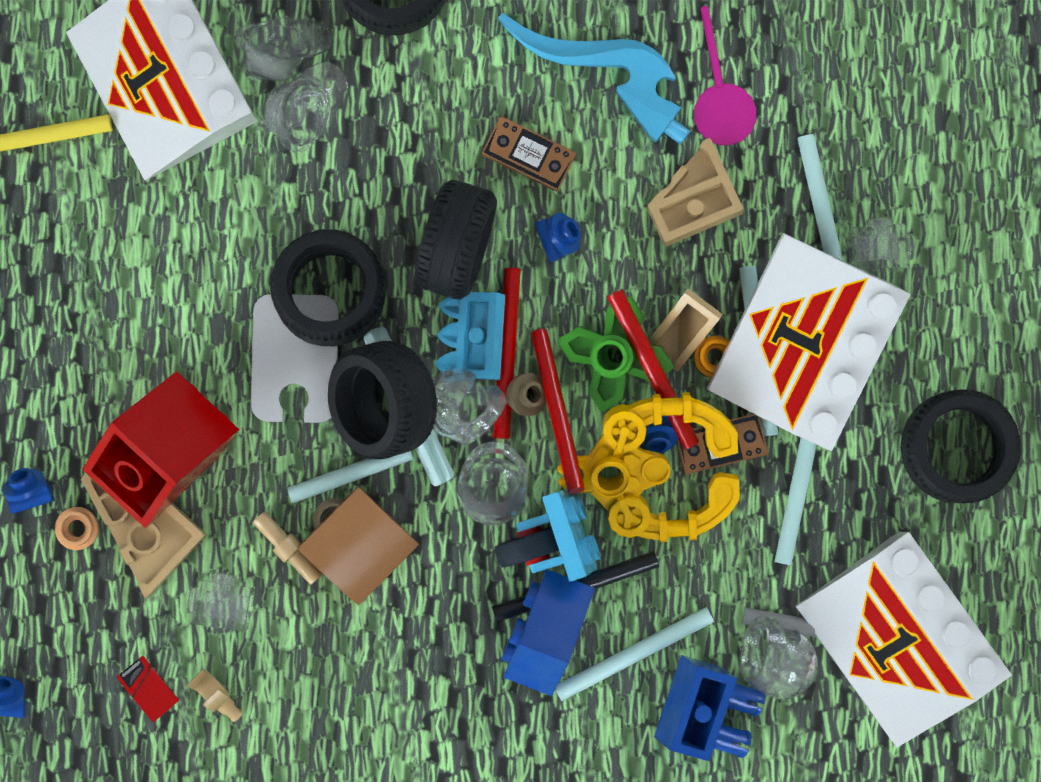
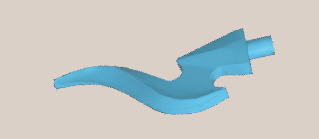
(640, 60)

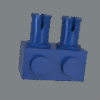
(697, 709)

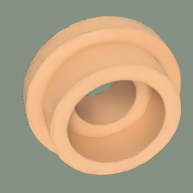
(63, 531)

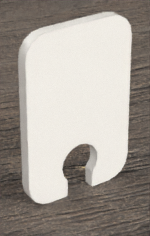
(285, 359)

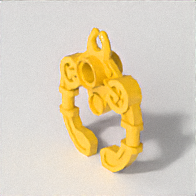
(641, 469)

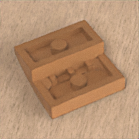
(358, 545)

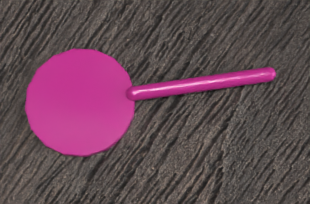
(724, 110)

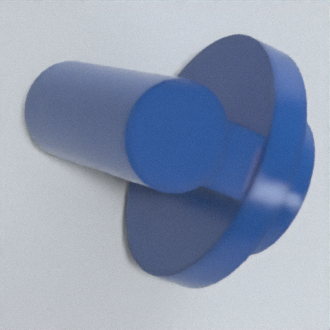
(559, 236)
(659, 437)
(26, 490)
(12, 698)

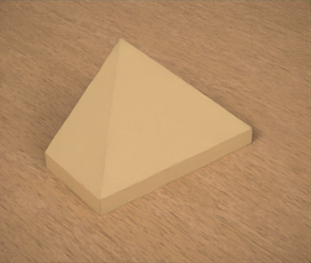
(685, 327)

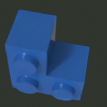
(545, 642)

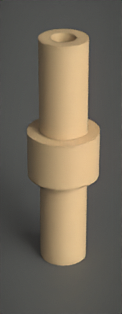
(286, 547)

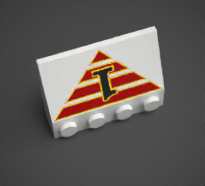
(160, 79)
(808, 341)
(903, 639)

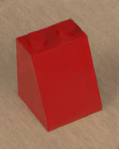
(159, 448)

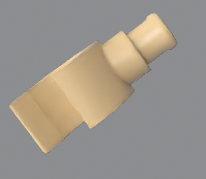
(215, 695)

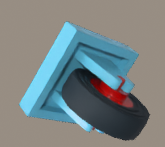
(565, 535)

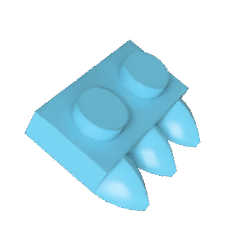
(475, 335)

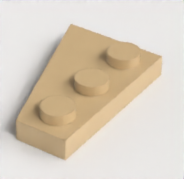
(151, 550)

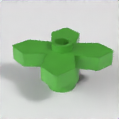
(610, 376)

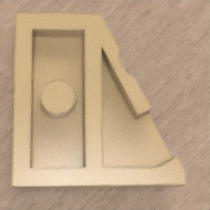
(695, 198)

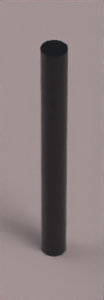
(595, 579)

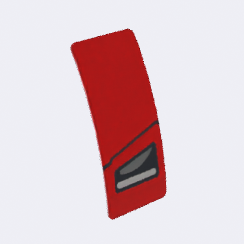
(147, 688)

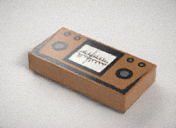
(529, 154)
(750, 445)

